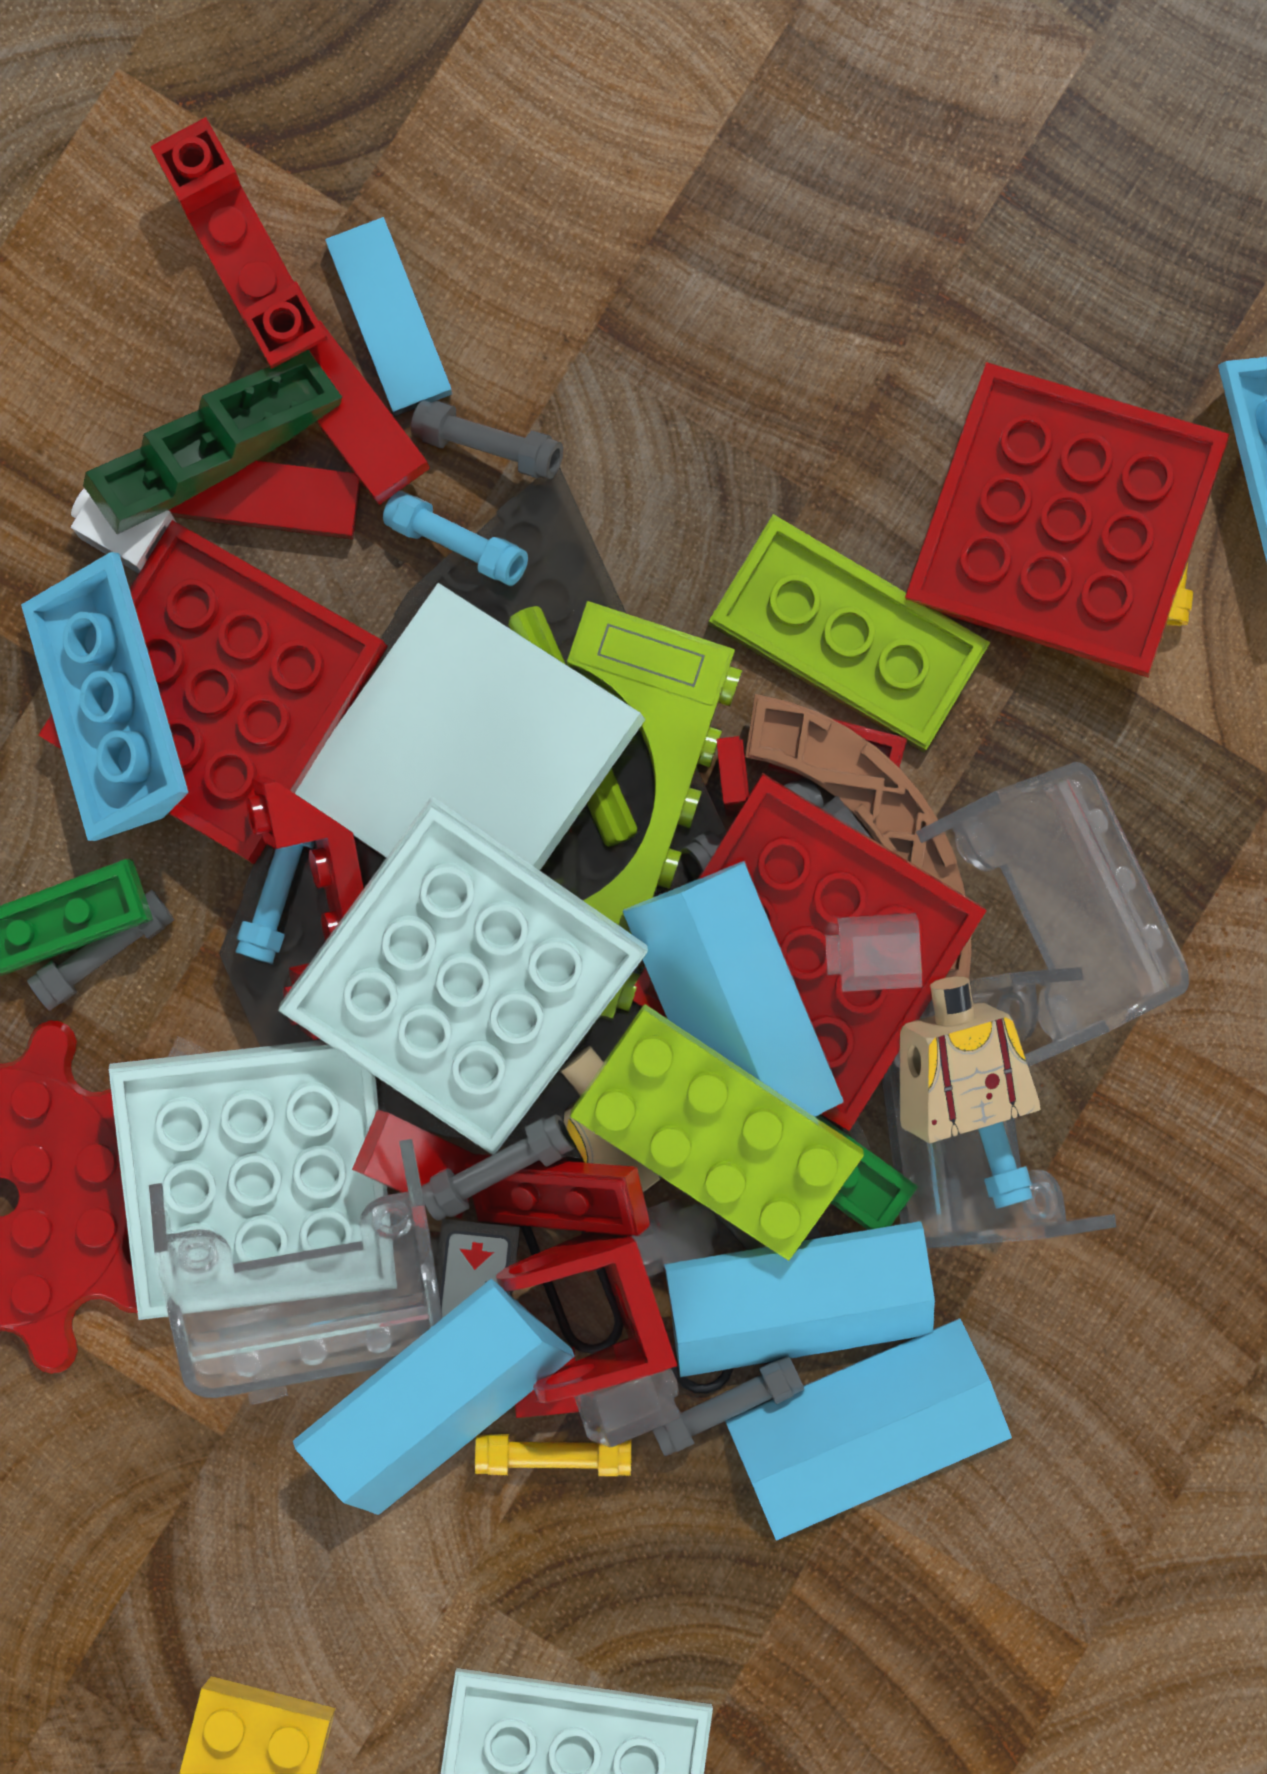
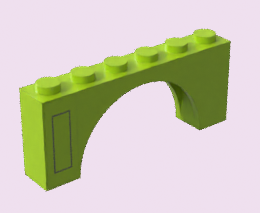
(676, 688)

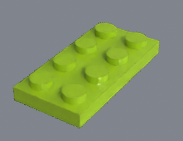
(716, 1132)

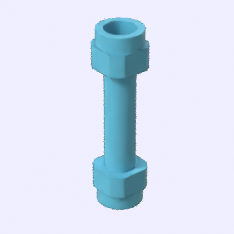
(494, 557)
(260, 938)
(1007, 1182)

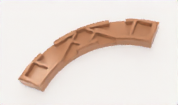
(862, 780)

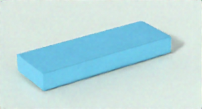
(388, 316)

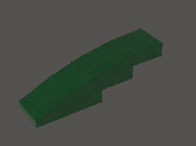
(212, 443)

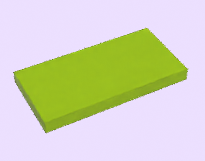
(848, 633)

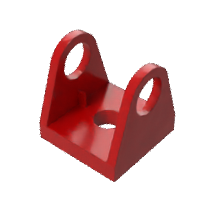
(647, 1345)

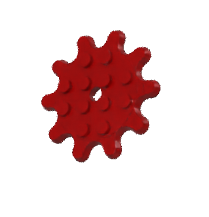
(71, 1214)

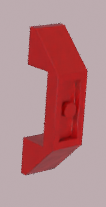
(237, 243)
(289, 821)

